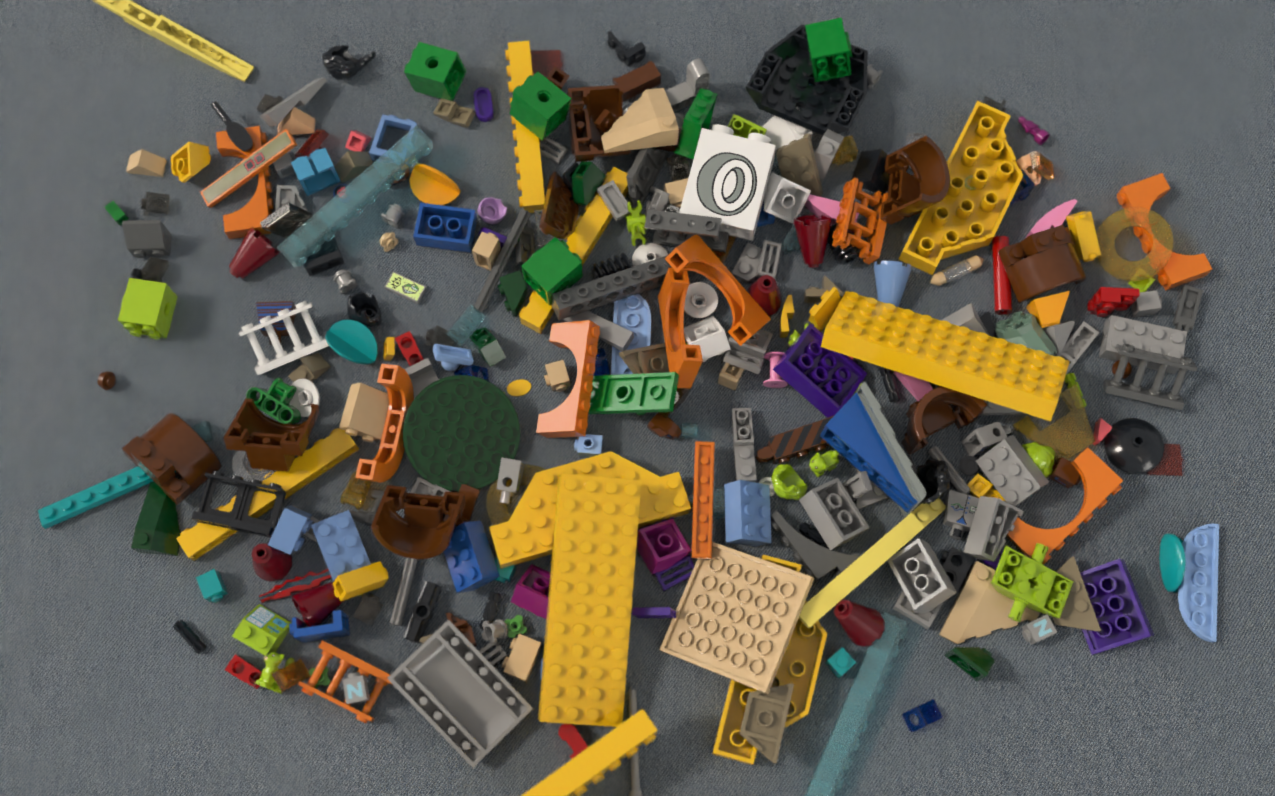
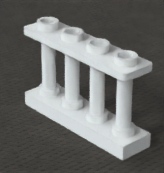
(282, 356)

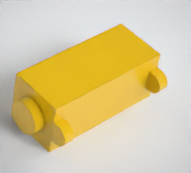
(1084, 235)
(360, 581)

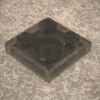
(285, 220)

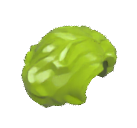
(1042, 456)
(788, 483)

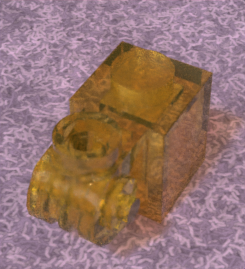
(847, 151)

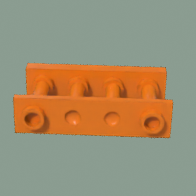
(346, 661)

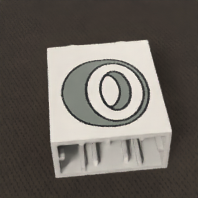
(729, 179)

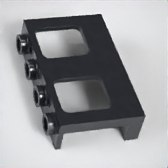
(238, 518)

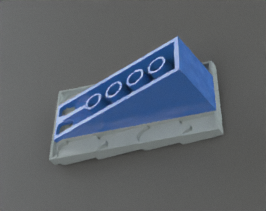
(870, 445)

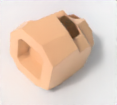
(1025, 164)

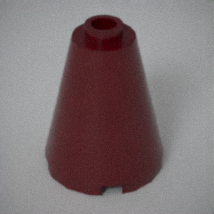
(812, 237)
(252, 254)
(766, 294)
(270, 562)
(316, 604)
(860, 622)

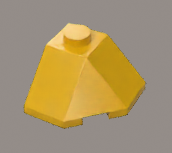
(189, 160)

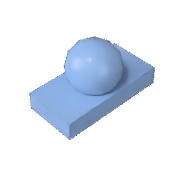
(452, 356)

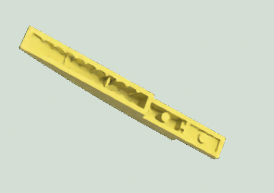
(178, 37)
(869, 561)

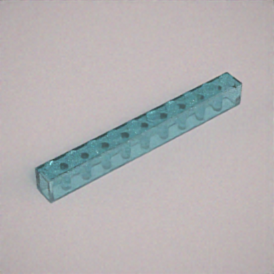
(355, 197)
(856, 708)

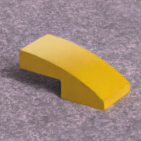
(787, 313)
(981, 487)

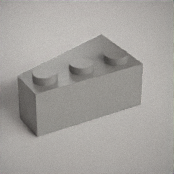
(989, 528)

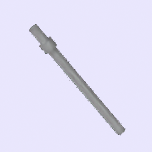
(635, 782)

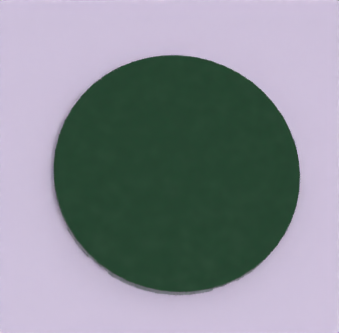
(460, 432)

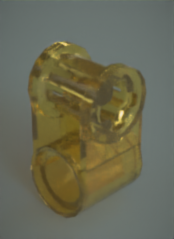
(355, 491)

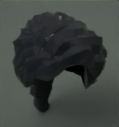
(342, 64)
(934, 478)

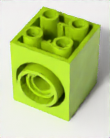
(147, 308)

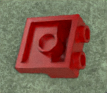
(1112, 298)

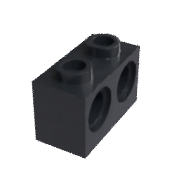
(956, 573)

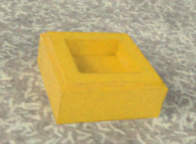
(388, 349)

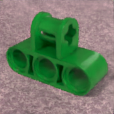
(280, 394)

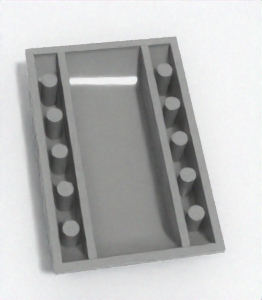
(460, 693)

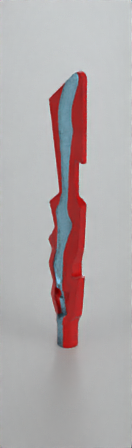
(297, 584)

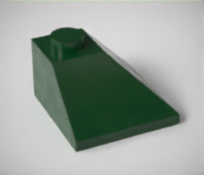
(972, 660)

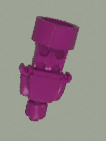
(1040, 136)

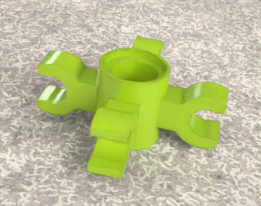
(636, 223)

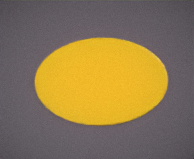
(519, 387)

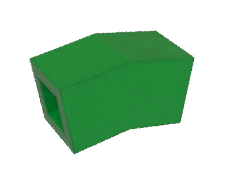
(117, 214)

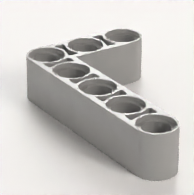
(685, 93)

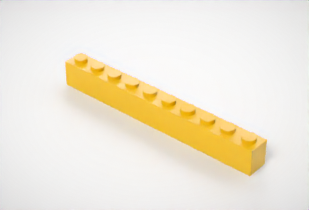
(527, 143)
(581, 242)
(304, 469)

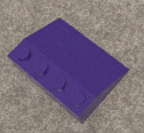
(819, 373)
(1115, 607)

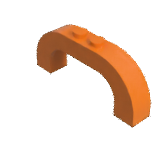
(391, 447)

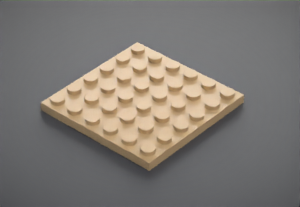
(737, 616)

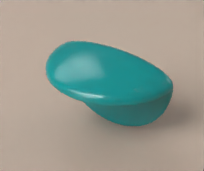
(353, 341)
(1172, 562)

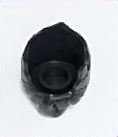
(364, 309)

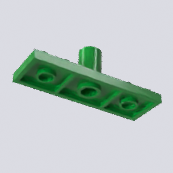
(633, 393)

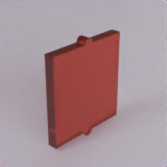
(545, 60)
(1170, 463)

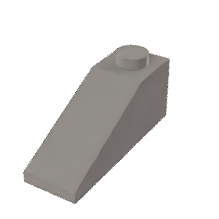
(826, 152)

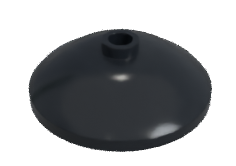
(1129, 455)

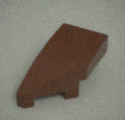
(463, 627)

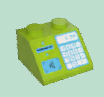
(262, 630)

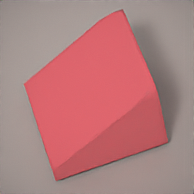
(357, 141)
(1101, 429)

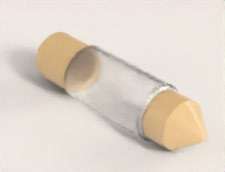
(957, 270)

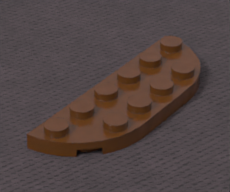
(559, 209)

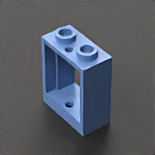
(392, 121)

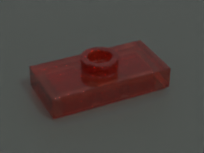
(312, 143)

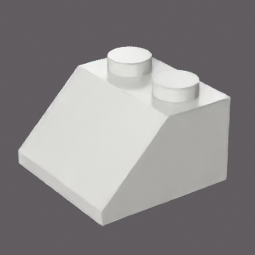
(783, 132)
(784, 198)
(709, 335)

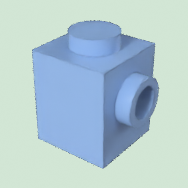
(588, 445)

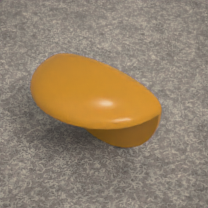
(432, 185)

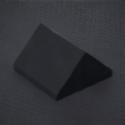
(871, 171)

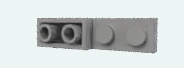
(743, 444)

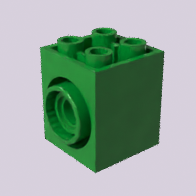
(829, 49)
(435, 71)
(539, 105)
(552, 269)

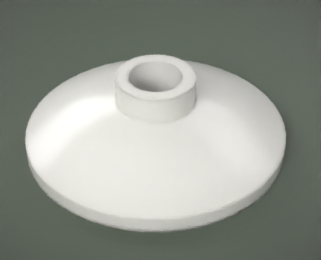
(649, 249)
(704, 293)
(305, 395)

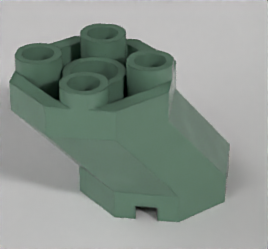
(1026, 331)

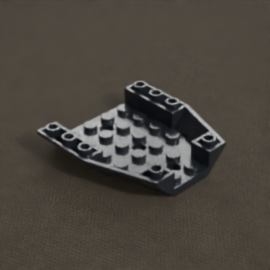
(784, 80)

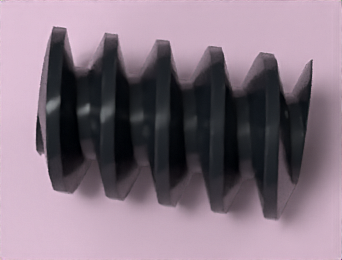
(843, 255)
(611, 267)

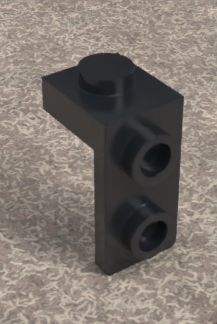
(630, 56)

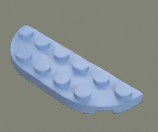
(635, 316)
(1200, 583)

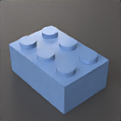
(747, 513)
(340, 544)

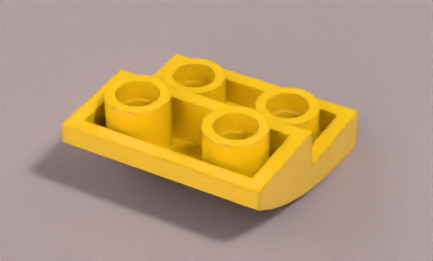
(822, 313)

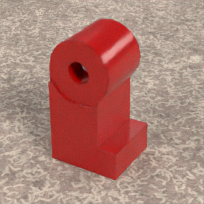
(409, 348)
(244, 671)
(570, 735)

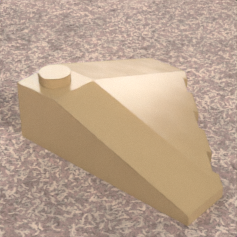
(644, 125)
(980, 608)

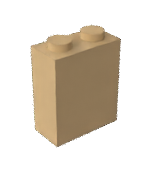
(365, 412)

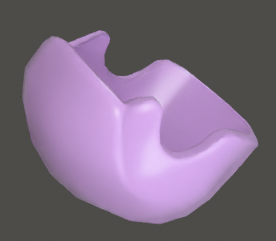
(491, 210)

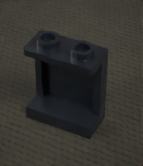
(325, 259)

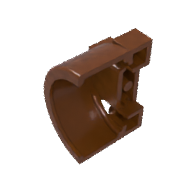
(584, 135)
(913, 193)
(1047, 263)
(935, 414)
(268, 442)
(173, 447)
(422, 530)

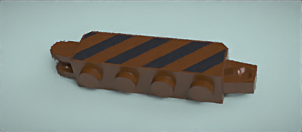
(794, 443)

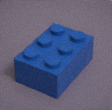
(445, 227)
(470, 557)

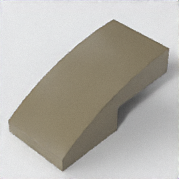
(453, 113)

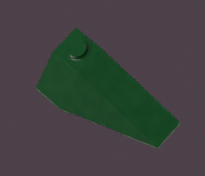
(157, 524)

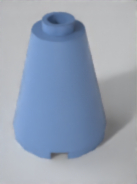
(891, 281)

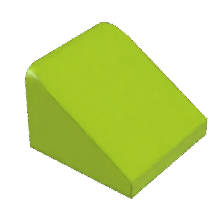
(1142, 285)

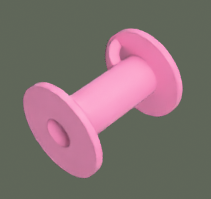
(775, 380)

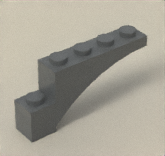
(815, 558)

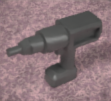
(368, 517)

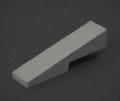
(299, 98)
(609, 331)
(1078, 343)

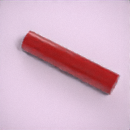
(1002, 285)

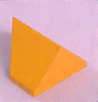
(1048, 309)

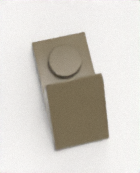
(813, 294)
(311, 369)

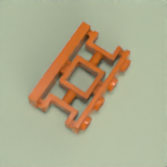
(874, 227)

